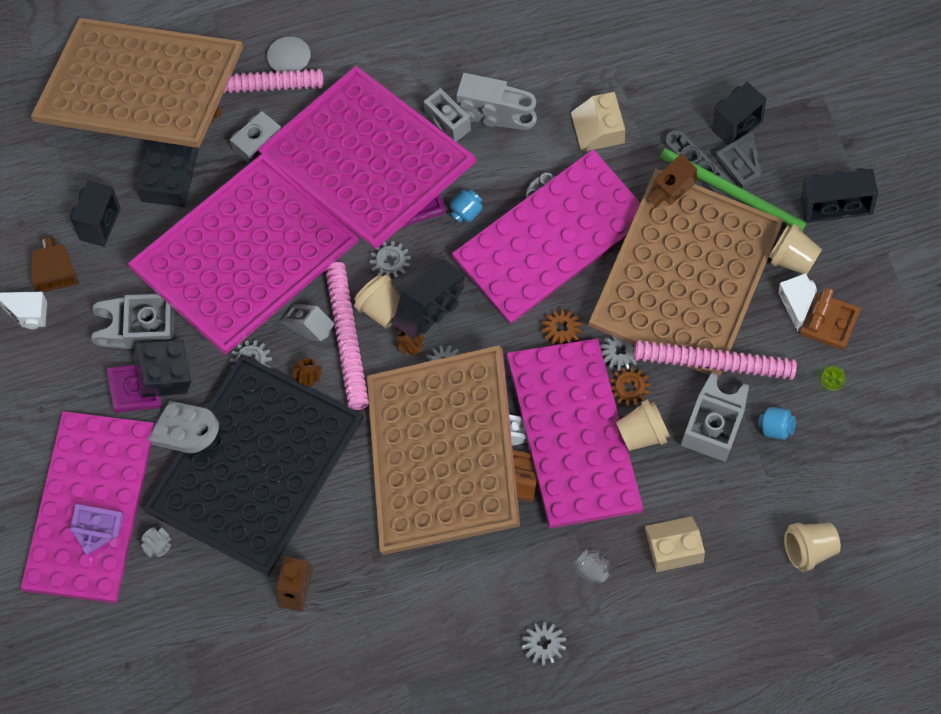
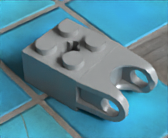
(494, 102)
(134, 321)
(715, 420)

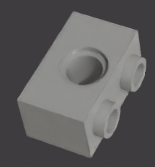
(447, 115)
(242, 139)

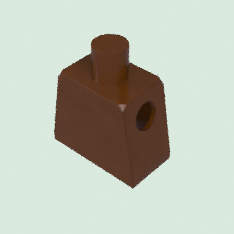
(673, 181)
(52, 267)
(295, 580)

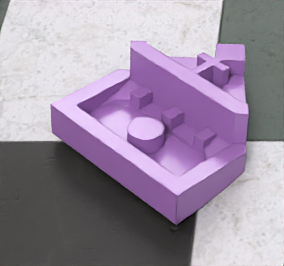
(95, 526)

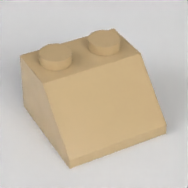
(599, 122)
(675, 544)

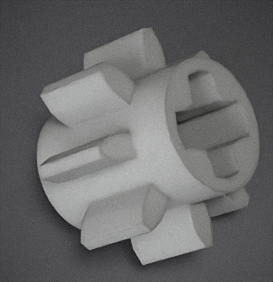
(156, 542)

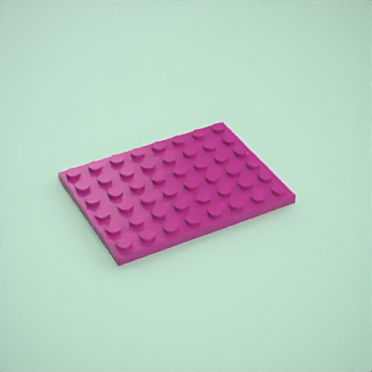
(367, 156)
(243, 253)

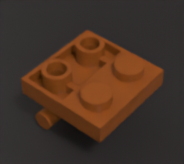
(830, 320)
(525, 476)

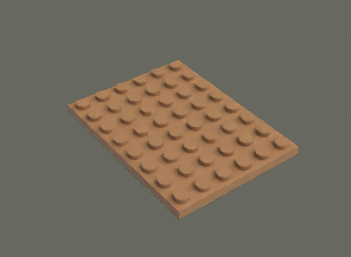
(138, 82)
(686, 272)
(442, 451)

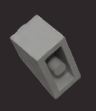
(308, 322)

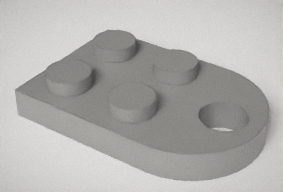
(182, 428)

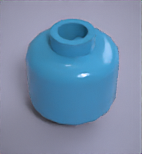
(465, 206)
(777, 423)

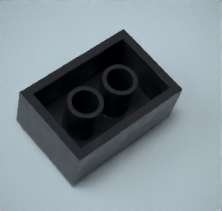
(167, 173)
(839, 195)
(429, 299)

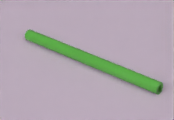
(738, 192)

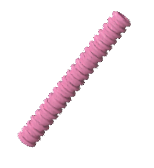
(275, 81)
(347, 336)
(716, 360)

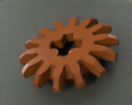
(561, 336)
(628, 377)

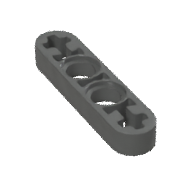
(701, 160)

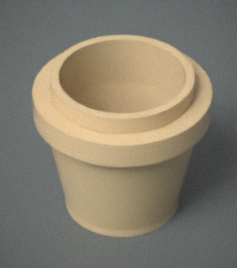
(795, 251)
(378, 300)
(643, 427)
(811, 544)

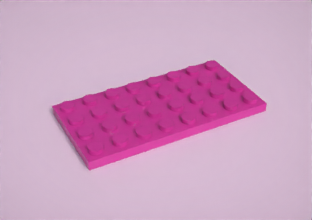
(549, 237)
(574, 433)
(97, 466)

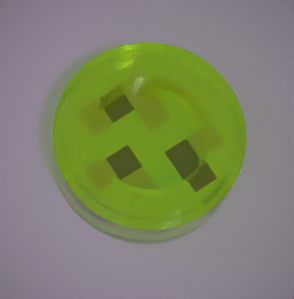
(833, 378)

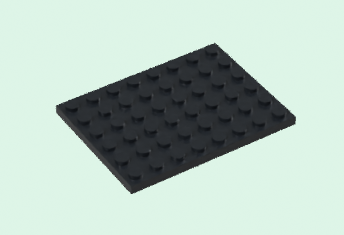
(261, 468)

